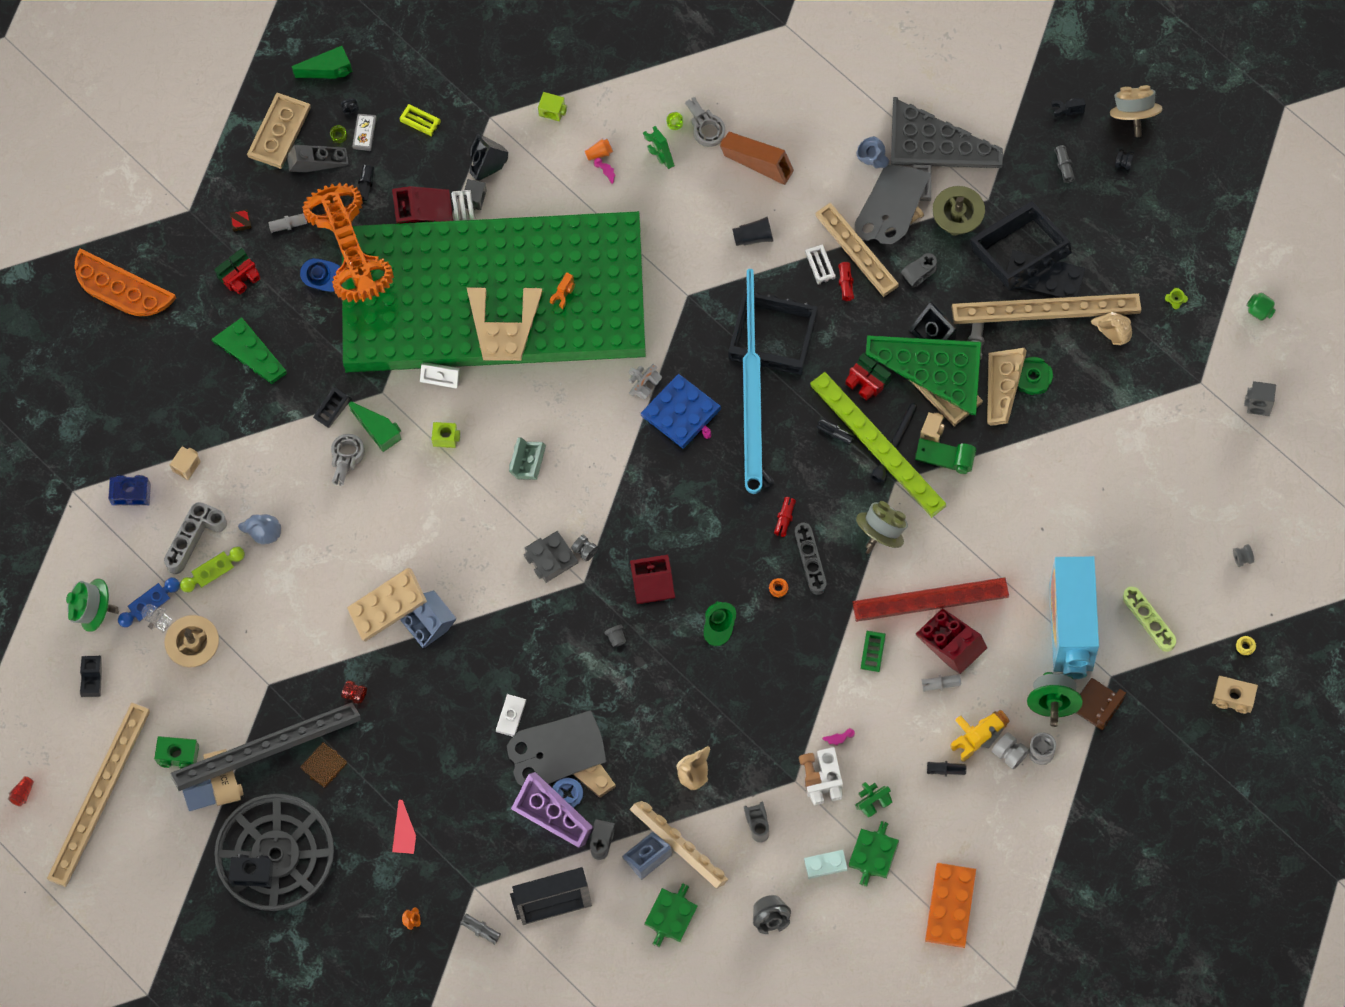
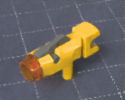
(981, 735)

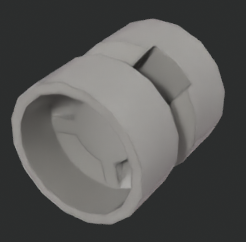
(1042, 748)
(1010, 750)

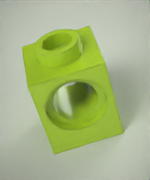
(552, 106)
(439, 429)

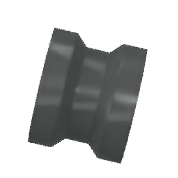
(1243, 555)

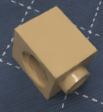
(185, 462)

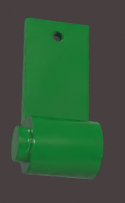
(955, 458)

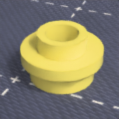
(1245, 640)

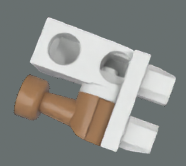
(825, 780)

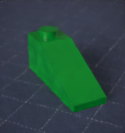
(326, 65)
(377, 426)

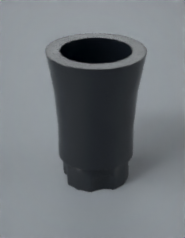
(753, 232)

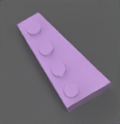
(548, 809)

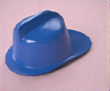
(319, 274)

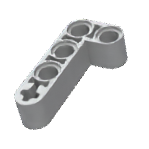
(191, 539)

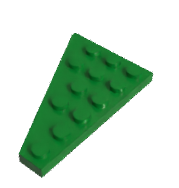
(939, 366)

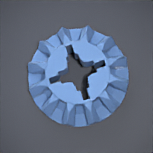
(568, 784)

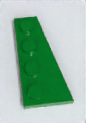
(250, 350)

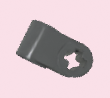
(917, 271)
(757, 818)
(601, 836)

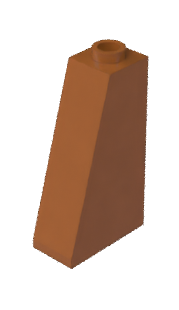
(758, 156)

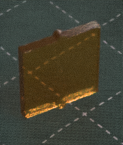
(323, 765)

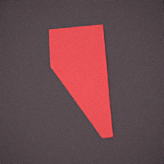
(404, 833)

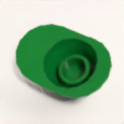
(719, 623)

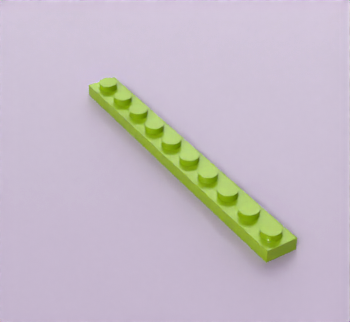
(878, 445)

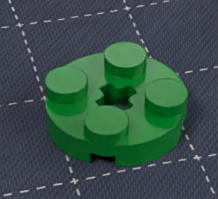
(1041, 369)

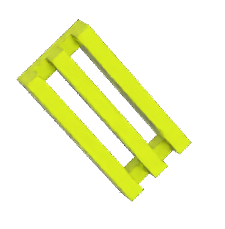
(403, 119)

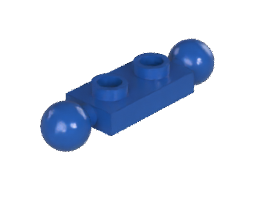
(155, 596)

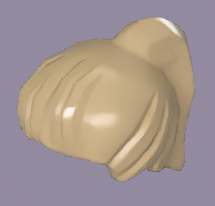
(1114, 327)
(694, 769)

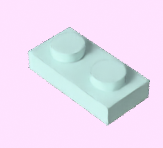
(825, 864)

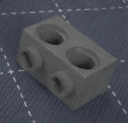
(1260, 398)

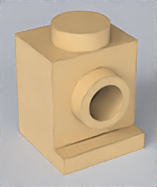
(933, 427)

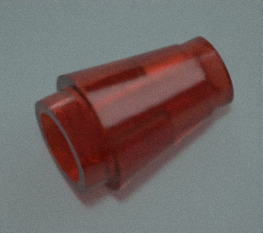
(21, 791)

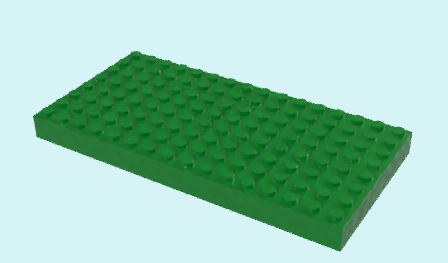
(433, 264)

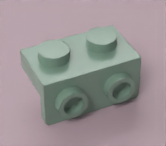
(527, 459)

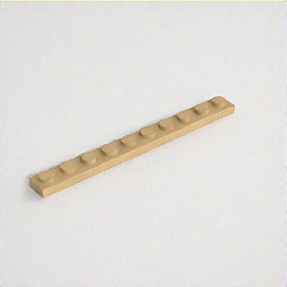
(1045, 308)
(98, 795)

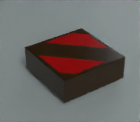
(240, 220)

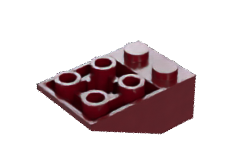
(422, 205)
(952, 640)

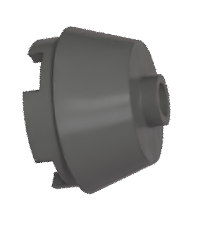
(771, 914)

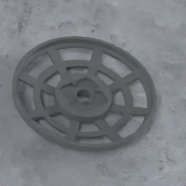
(276, 841)

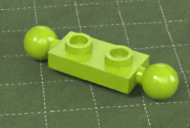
(212, 569)

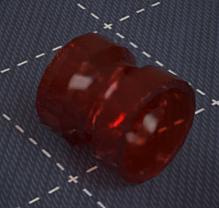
(354, 692)

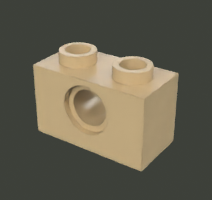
(1244, 690)

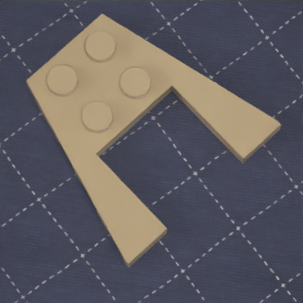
(503, 340)

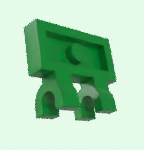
(660, 147)

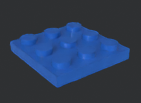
(680, 411)

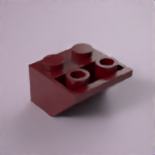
(652, 579)

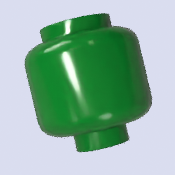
(1261, 306)

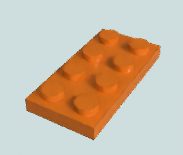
(950, 905)

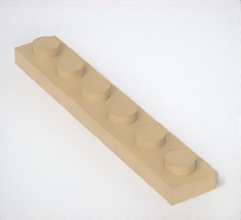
(857, 249)
(679, 844)

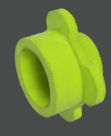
(1176, 292)

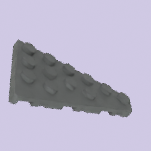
(930, 141)

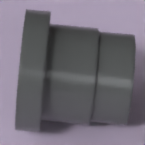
(616, 635)

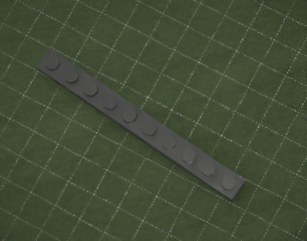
(265, 746)

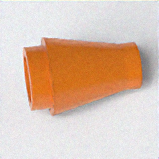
(598, 150)

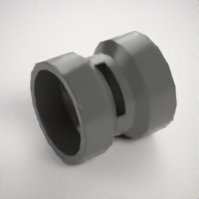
(584, 548)

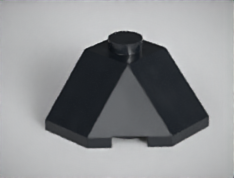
(487, 157)

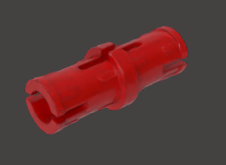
(846, 281)
(784, 516)

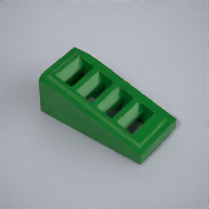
(876, 635)

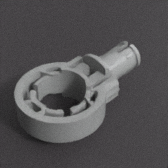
(708, 119)
(343, 461)

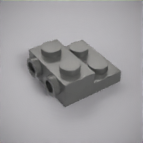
(550, 556)

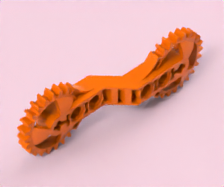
(355, 263)

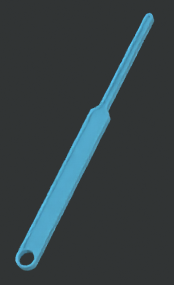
(752, 397)

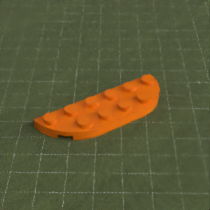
(119, 286)

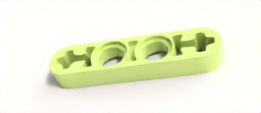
(1146, 620)

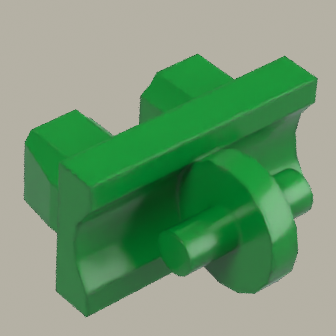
(881, 795)

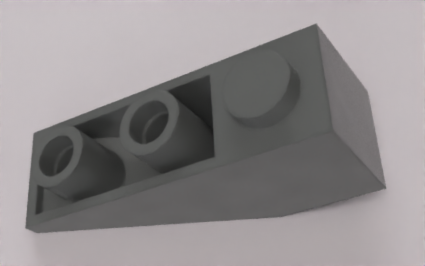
(314, 158)

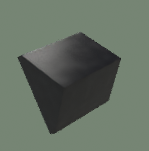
(933, 325)

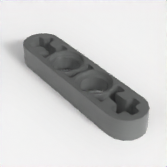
(810, 558)

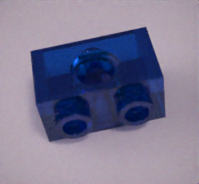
(138, 496)

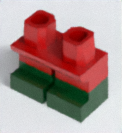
(237, 271)
(869, 375)

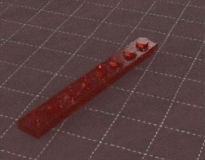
(930, 599)

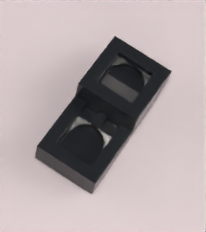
(91, 676)

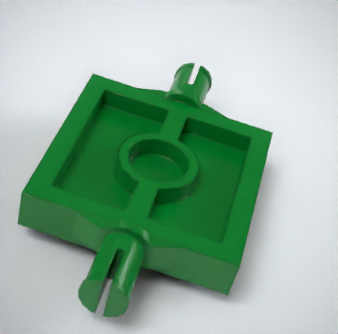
(873, 853)
(670, 915)

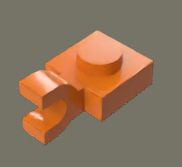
(566, 286)

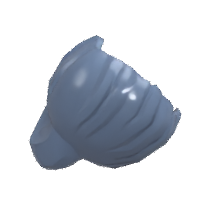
(872, 152)
(262, 528)

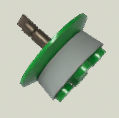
(89, 604)
(1054, 697)

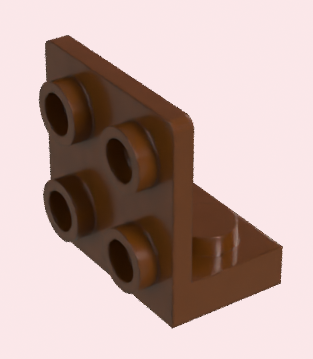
(1099, 703)

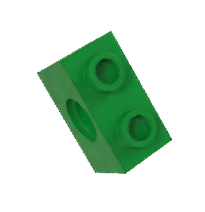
(168, 745)

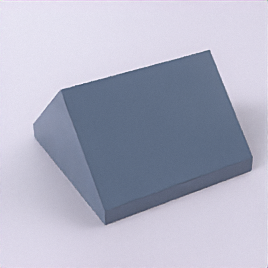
(648, 855)

